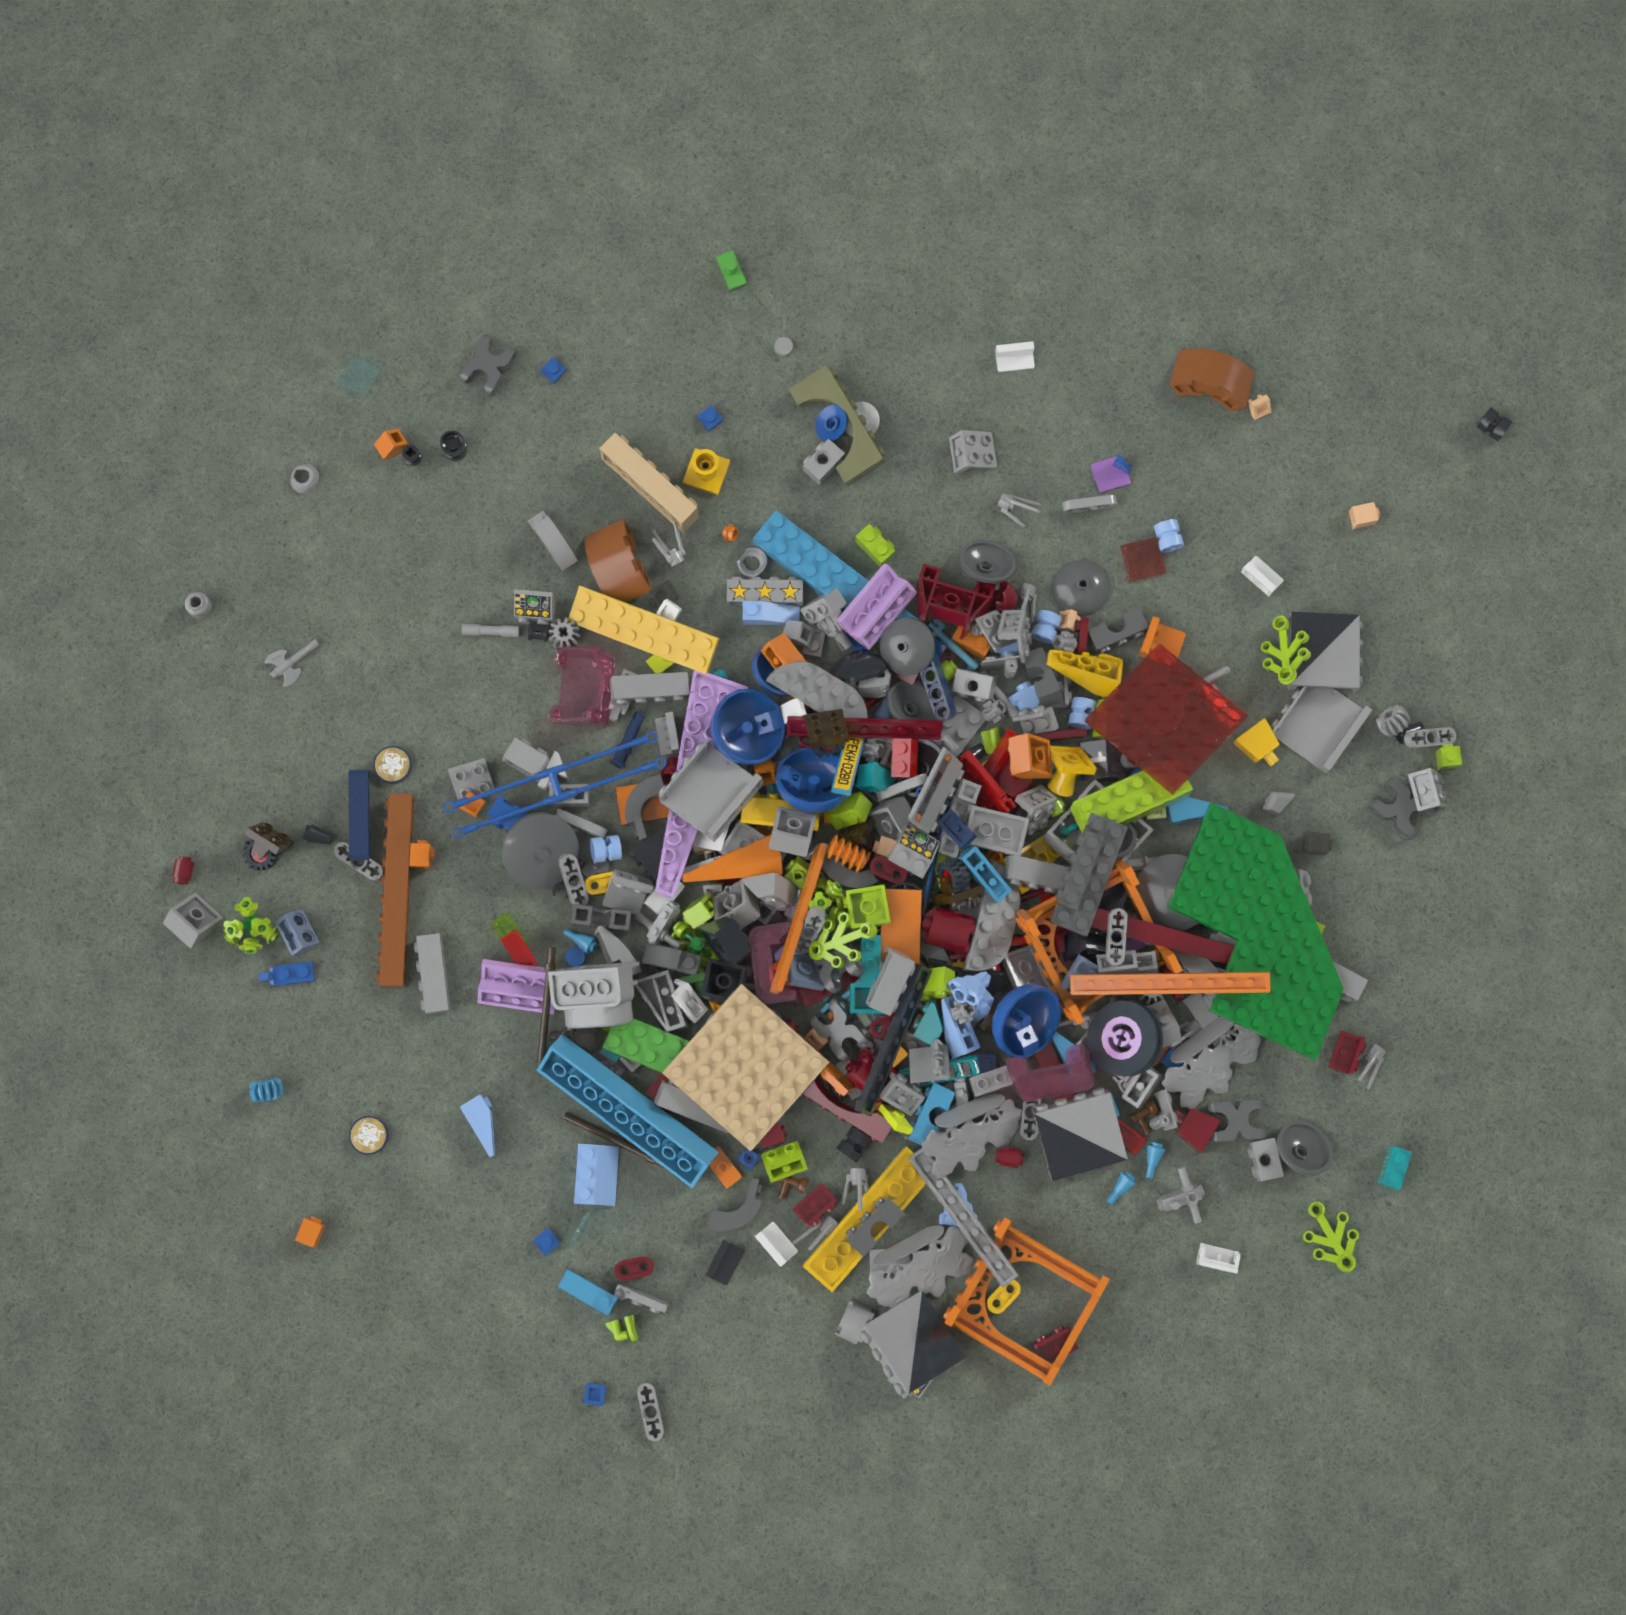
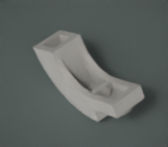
(552, 540)

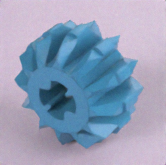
(266, 1090)

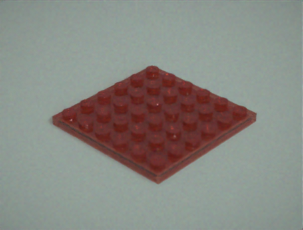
(1166, 719)

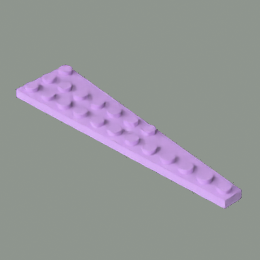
(704, 696)

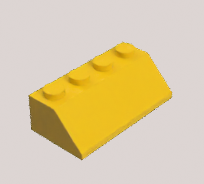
(763, 810)

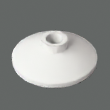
(869, 413)

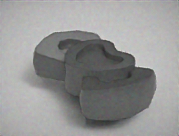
(595, 868)

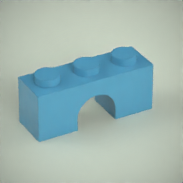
(937, 1099)

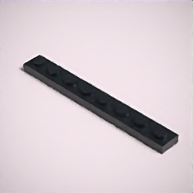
(893, 1039)

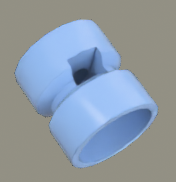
(1168, 535)
(1046, 625)
(1081, 710)
(605, 848)

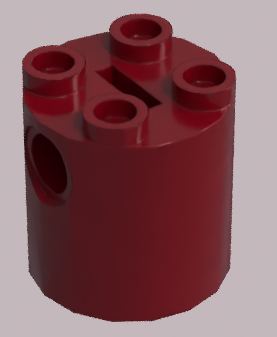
(1012, 785)
(948, 929)
(860, 1068)

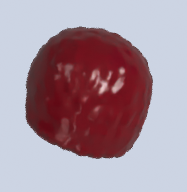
(1004, 598)

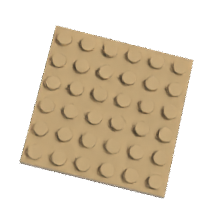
(745, 1067)

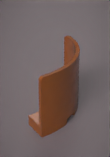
(1212, 374)
(614, 562)

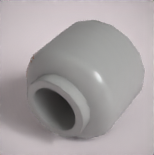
(198, 605)

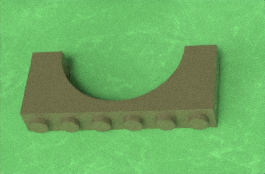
(864, 453)

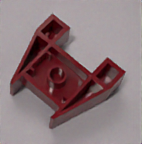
(951, 602)

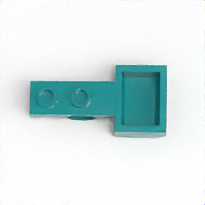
(870, 961)

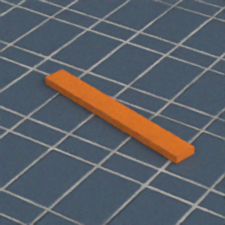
(798, 919)

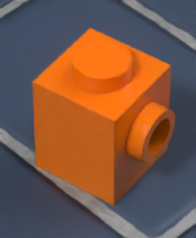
(390, 443)
(766, 770)
(421, 855)
(310, 1231)

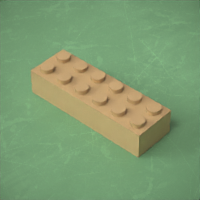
(649, 482)

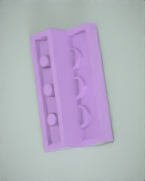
(876, 606)
(512, 986)

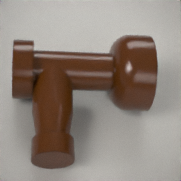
(1139, 1116)
(786, 1182)

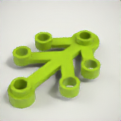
(1286, 652)
(839, 940)
(1333, 1239)

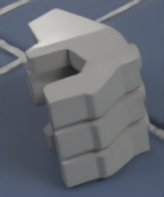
(875, 686)

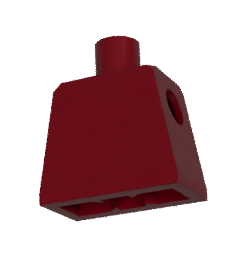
(1196, 1128)

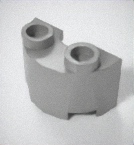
(853, 1320)

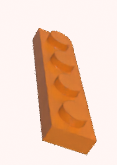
(834, 1076)

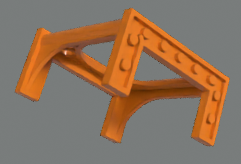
(1029, 920)
(959, 1317)

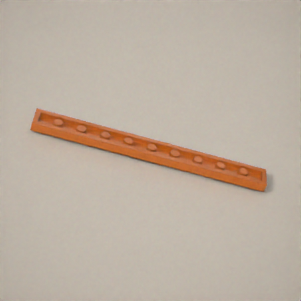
(1170, 983)

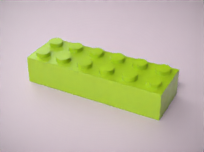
(1127, 800)

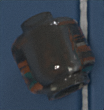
(586, 1039)

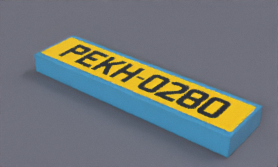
(847, 766)

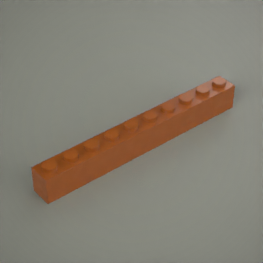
(396, 891)

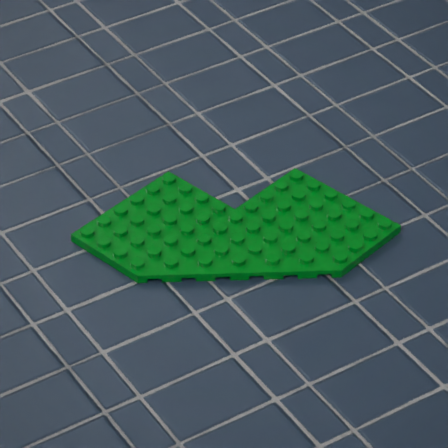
(1248, 889)

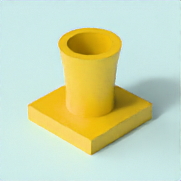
(708, 479)
(1069, 763)

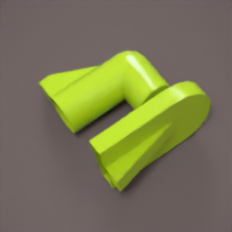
(991, 739)
(619, 1335)

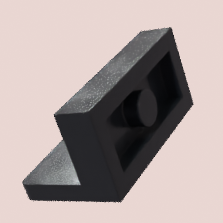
(725, 1262)

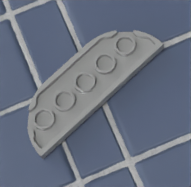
(818, 689)
(993, 928)

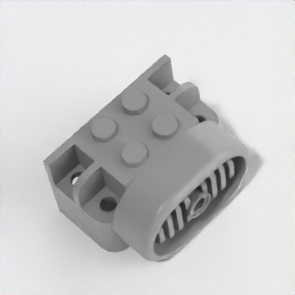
(594, 994)

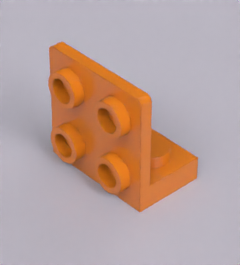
(1164, 635)

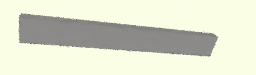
(964, 1219)

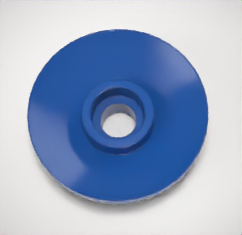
(826, 420)

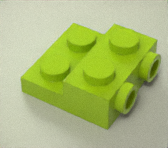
(867, 906)

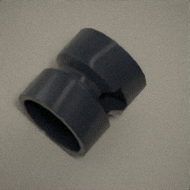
(1501, 424)
(453, 445)
(854, 1143)

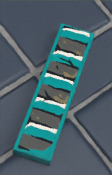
(958, 1068)

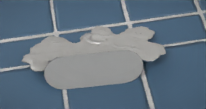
(1212, 1066)
(969, 1141)
(925, 1270)

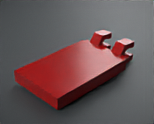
(991, 794)

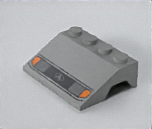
(935, 792)

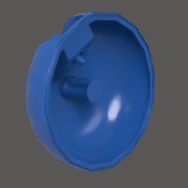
(747, 727)
(801, 781)
(1024, 1020)

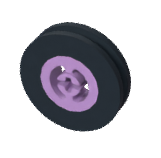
(1144, 1042)

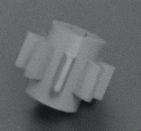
(1065, 642)
(993, 710)
(873, 750)
(962, 1012)

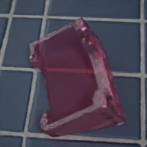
(584, 687)
(764, 943)
(1055, 1080)

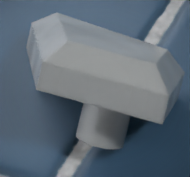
(1277, 802)

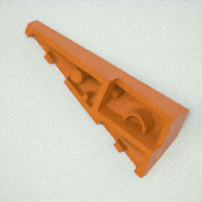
(740, 863)

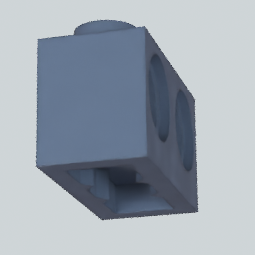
(297, 932)

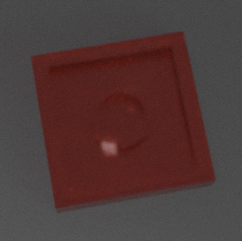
(1143, 559)

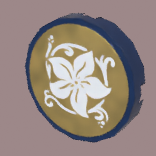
(392, 765)
(368, 1135)

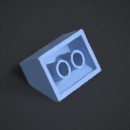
(596, 1175)

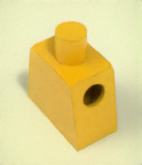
(1259, 743)

